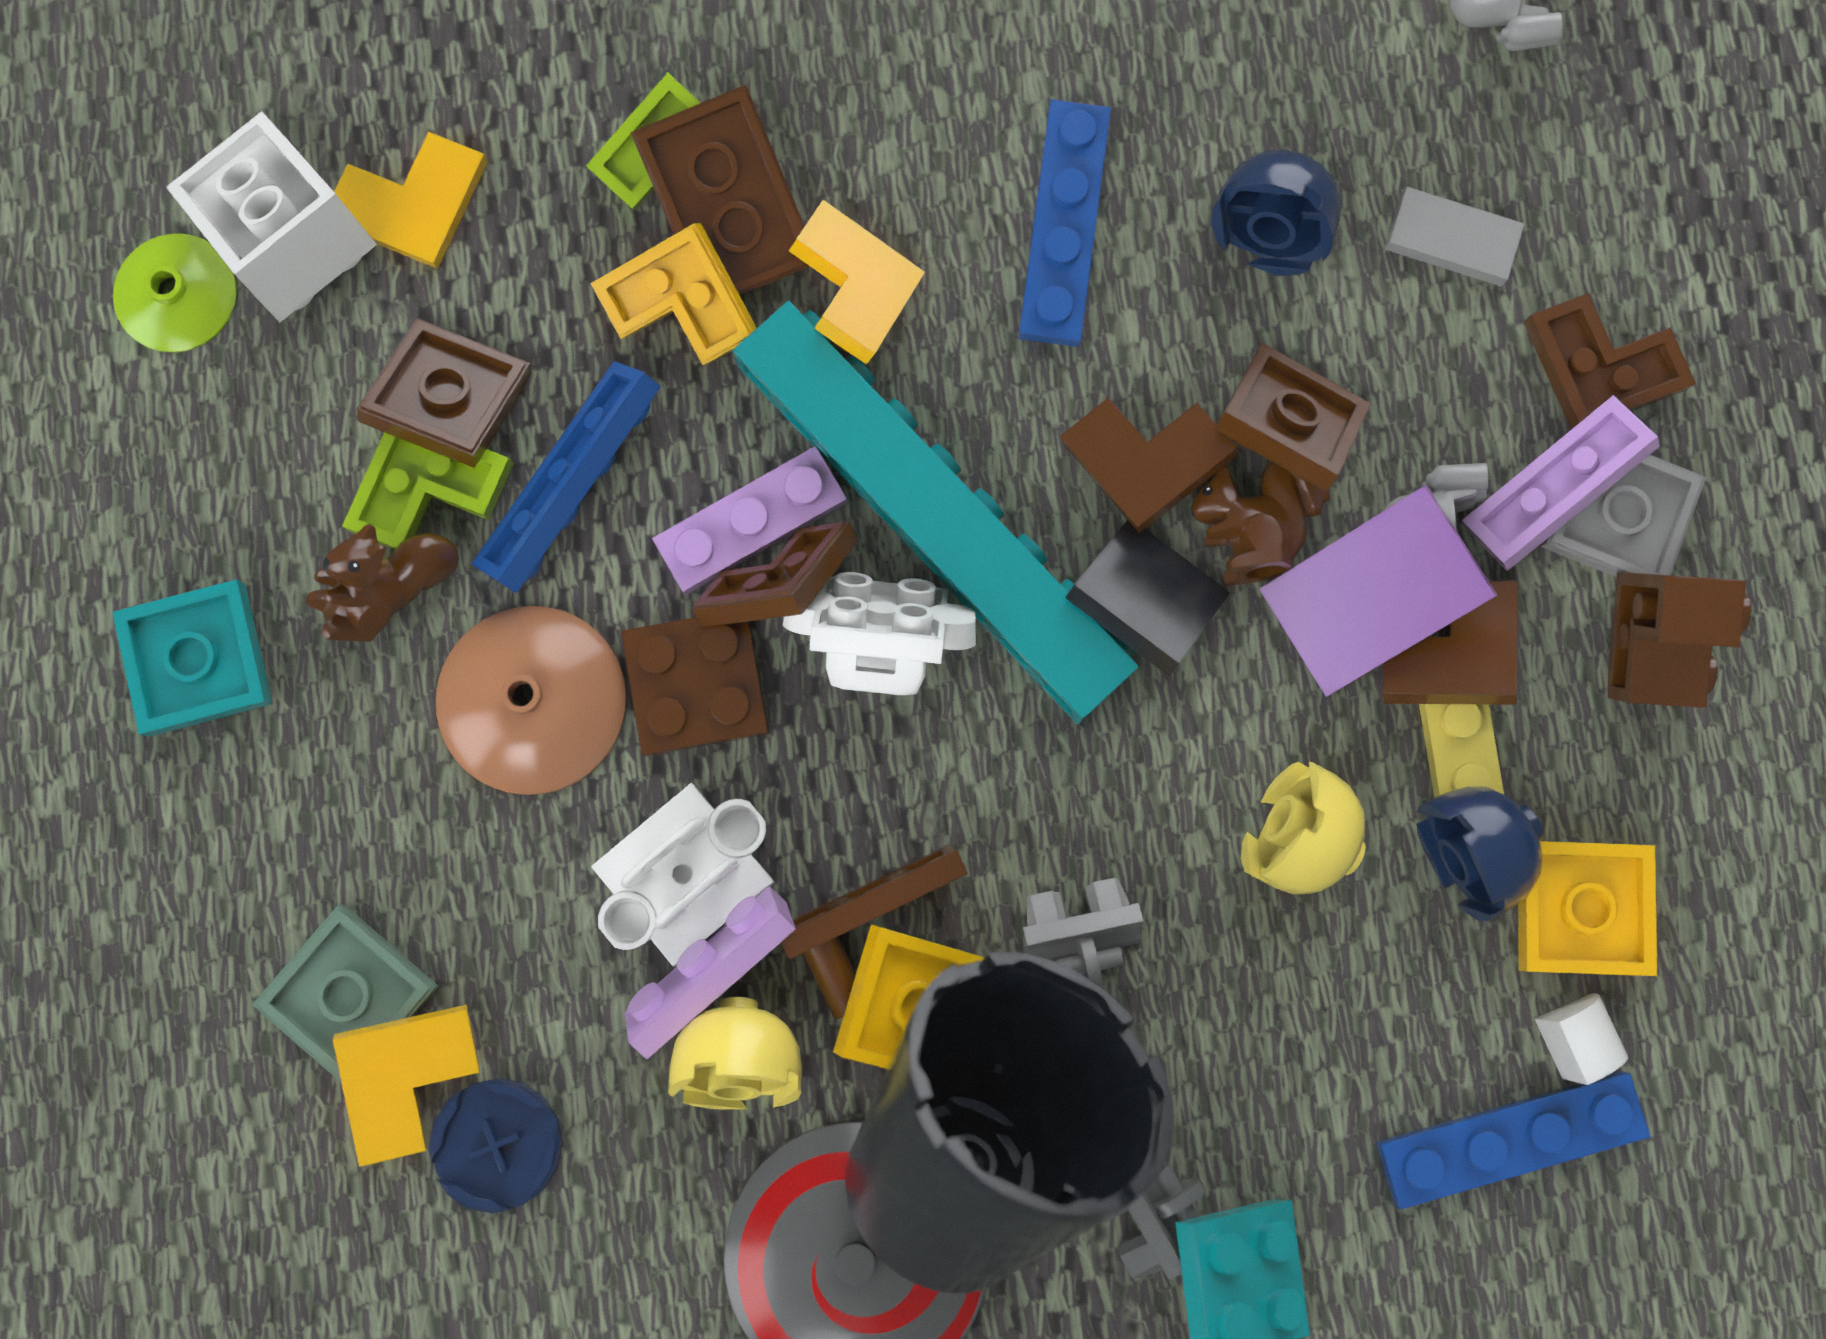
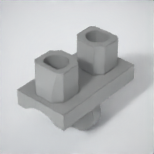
(1087, 940)

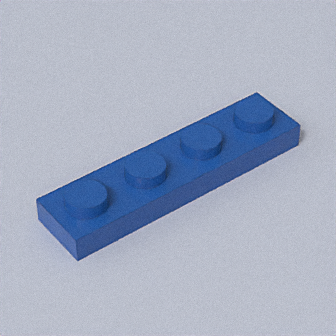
(1064, 223)
(566, 475)
(1512, 1140)

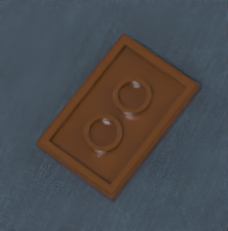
(722, 172)

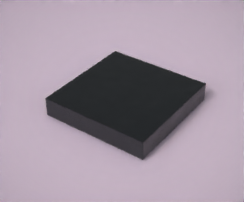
(1148, 596)

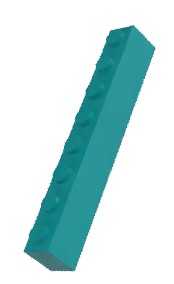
(934, 511)

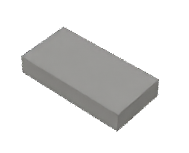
(1454, 236)

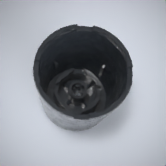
(1005, 1124)

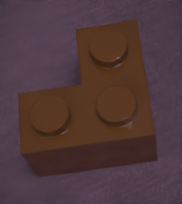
(1667, 636)

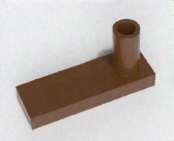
(819, 928)

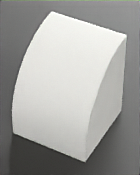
(1582, 1040)

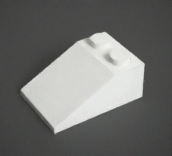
(271, 217)

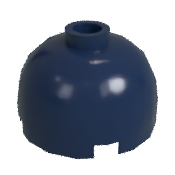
(1281, 204)
(1483, 847)

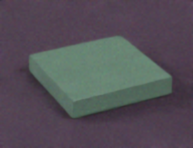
(342, 983)

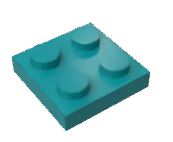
(192, 658)
(1243, 1273)

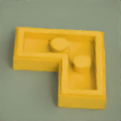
(425, 210)
(870, 277)
(679, 278)
(384, 1066)

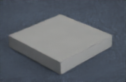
(1634, 522)

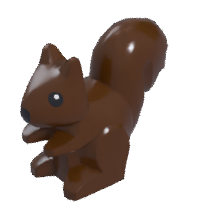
(1260, 529)
(373, 587)

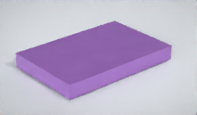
(1377, 591)

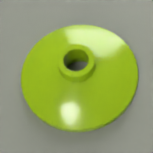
(192, 310)

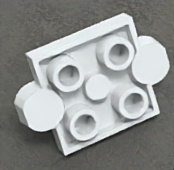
(882, 631)
(681, 873)

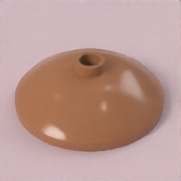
(564, 727)

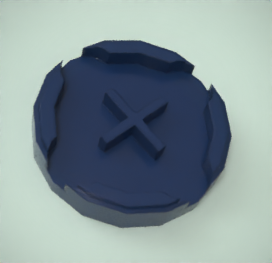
(495, 1145)

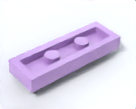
(1561, 482)
(750, 520)
(707, 971)

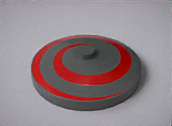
(805, 1268)

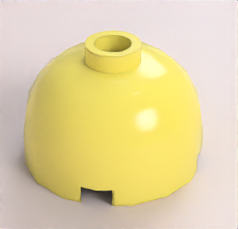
(1309, 834)
(735, 1057)

